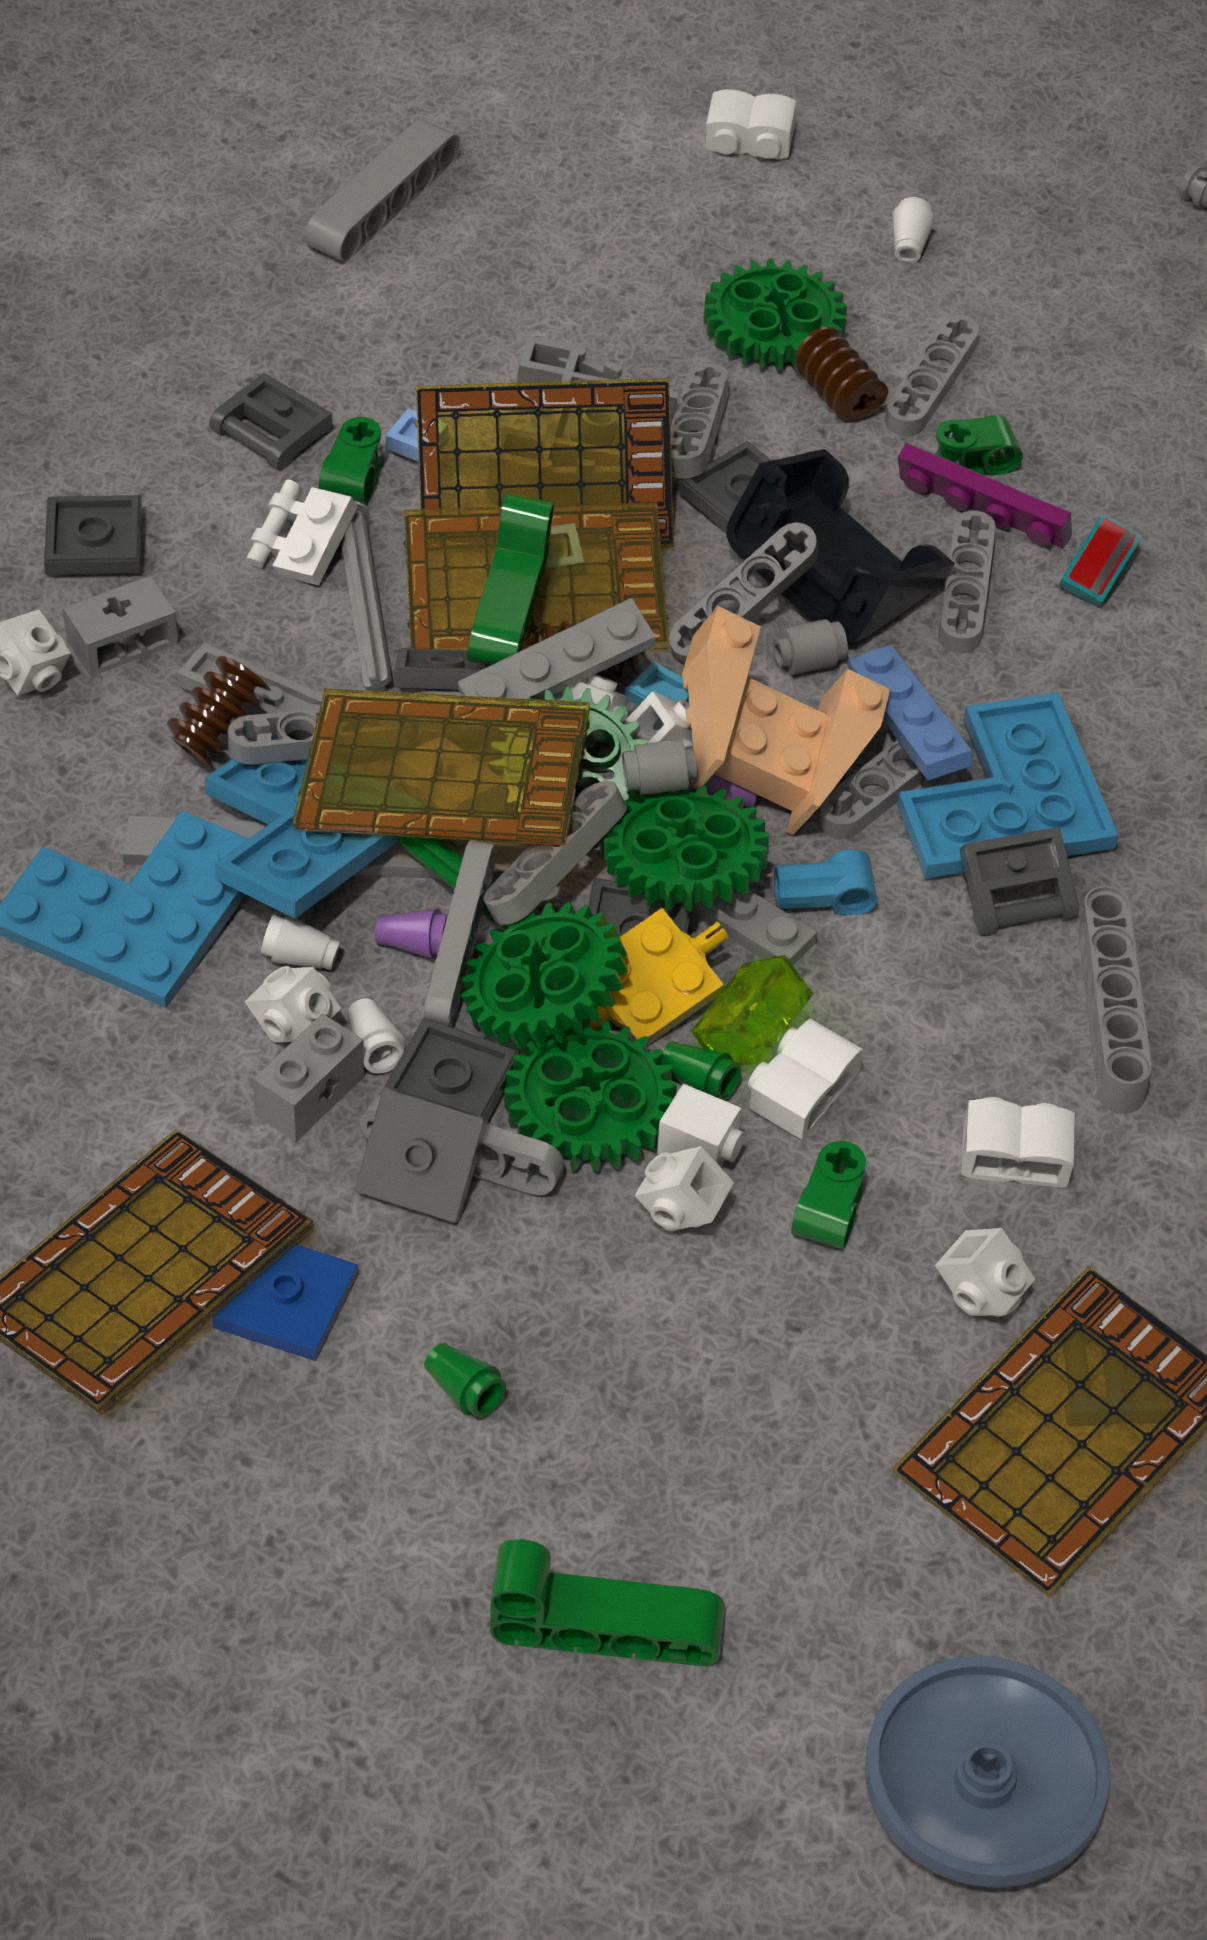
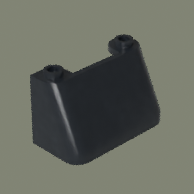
(854, 573)

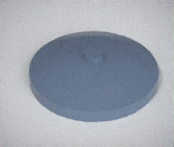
(987, 1771)

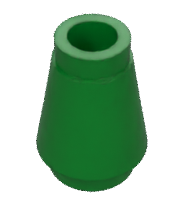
(703, 1069)
(466, 1380)

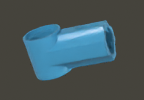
(840, 882)

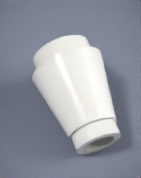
(911, 227)
(298, 944)
(378, 1036)

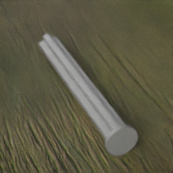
(365, 602)

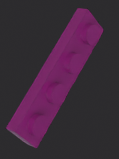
(968, 489)

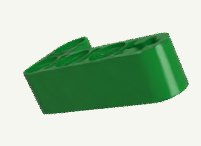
(512, 580)
(600, 1613)

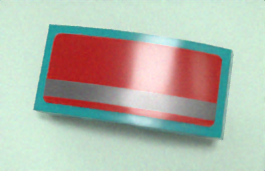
(1100, 560)

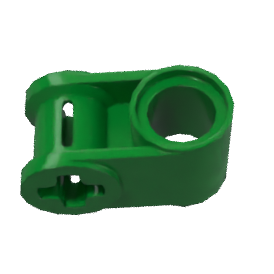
(980, 444)
(353, 460)
(831, 1196)

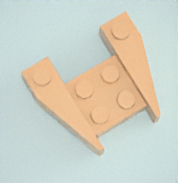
(765, 736)

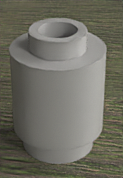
(810, 646)
(659, 767)

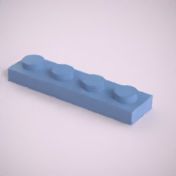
(914, 715)

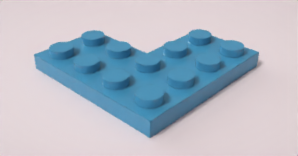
(1031, 785)
(279, 863)
(131, 933)

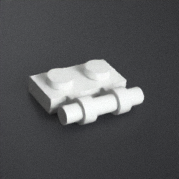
(312, 538)

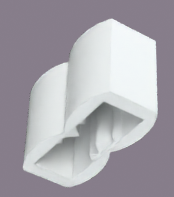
(750, 124)
(804, 1077)
(1018, 1142)

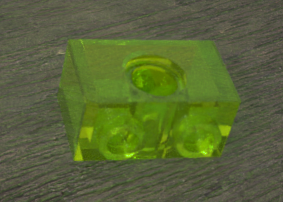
(753, 1010)

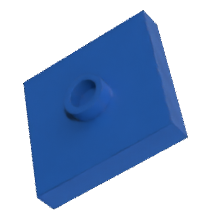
(291, 1302)

